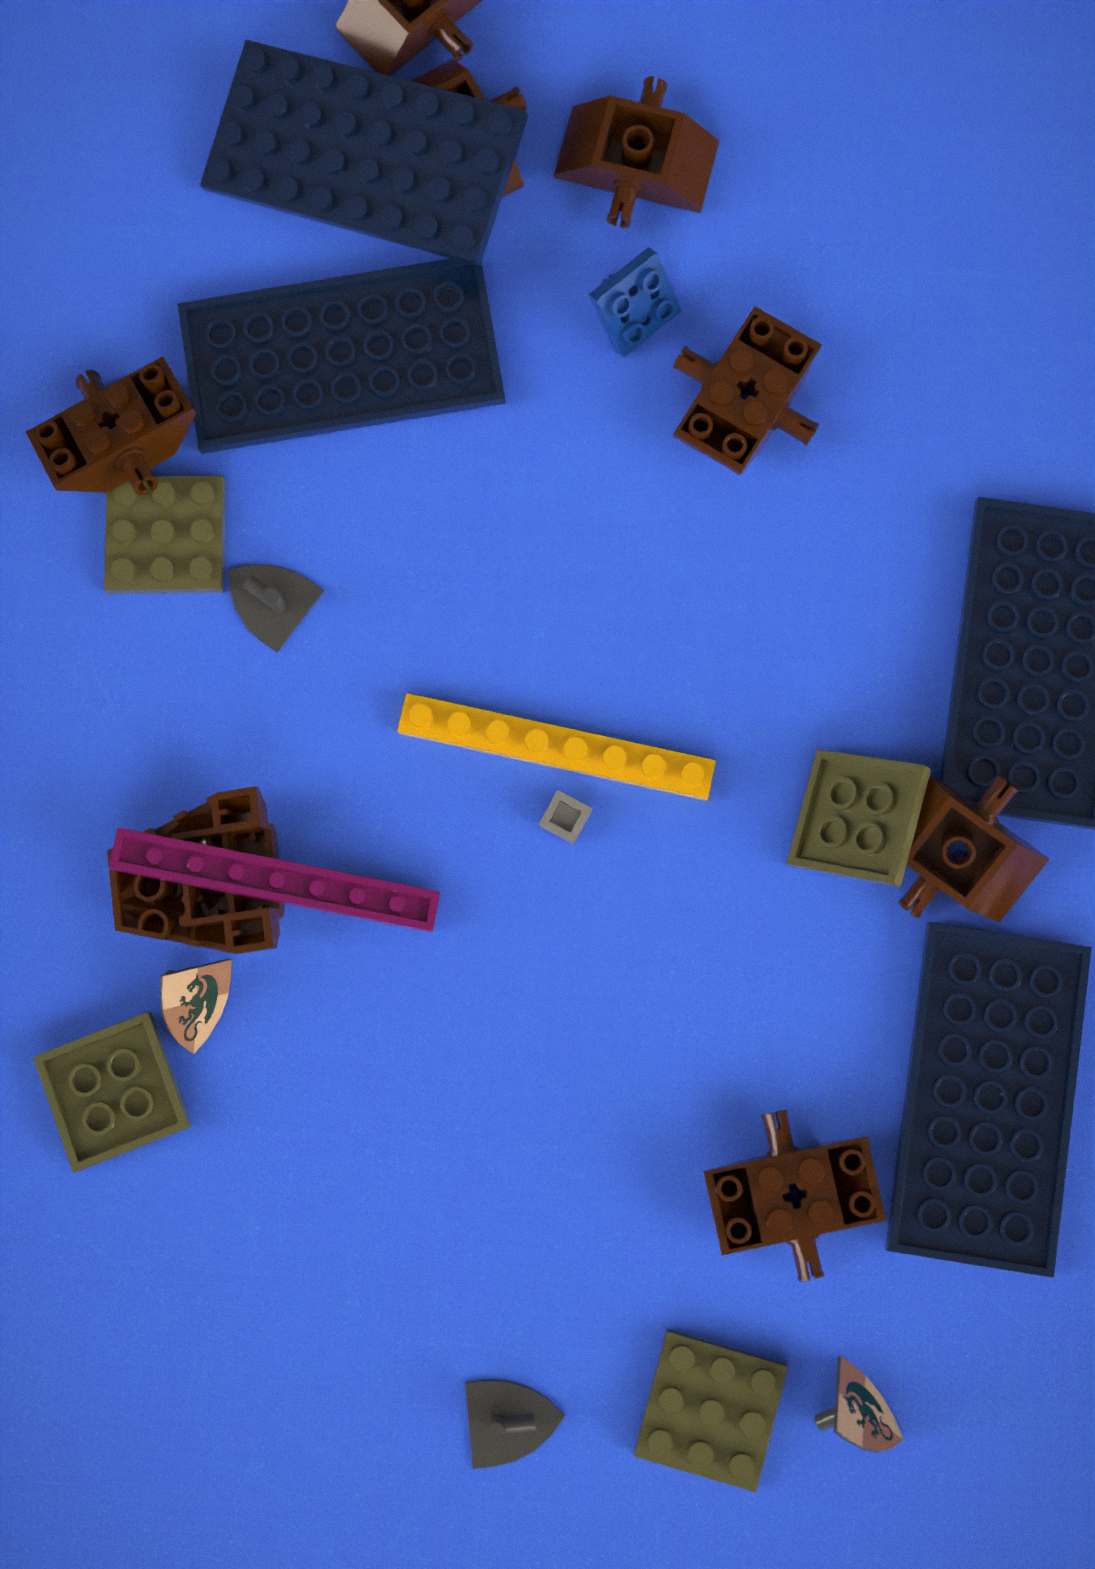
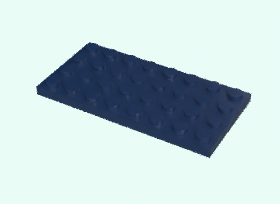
(364, 151)
(340, 354)
(1026, 663)
(989, 1100)

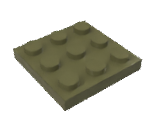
(166, 537)
(859, 817)
(112, 1092)
(711, 1410)

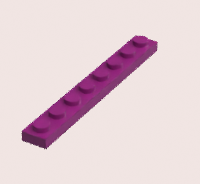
(273, 880)

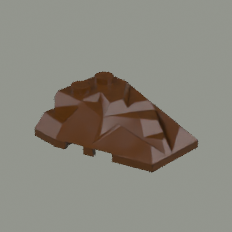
(196, 914)

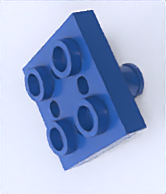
(630, 297)

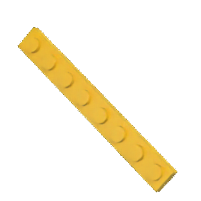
(556, 747)

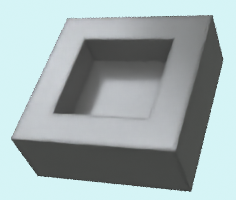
(565, 817)

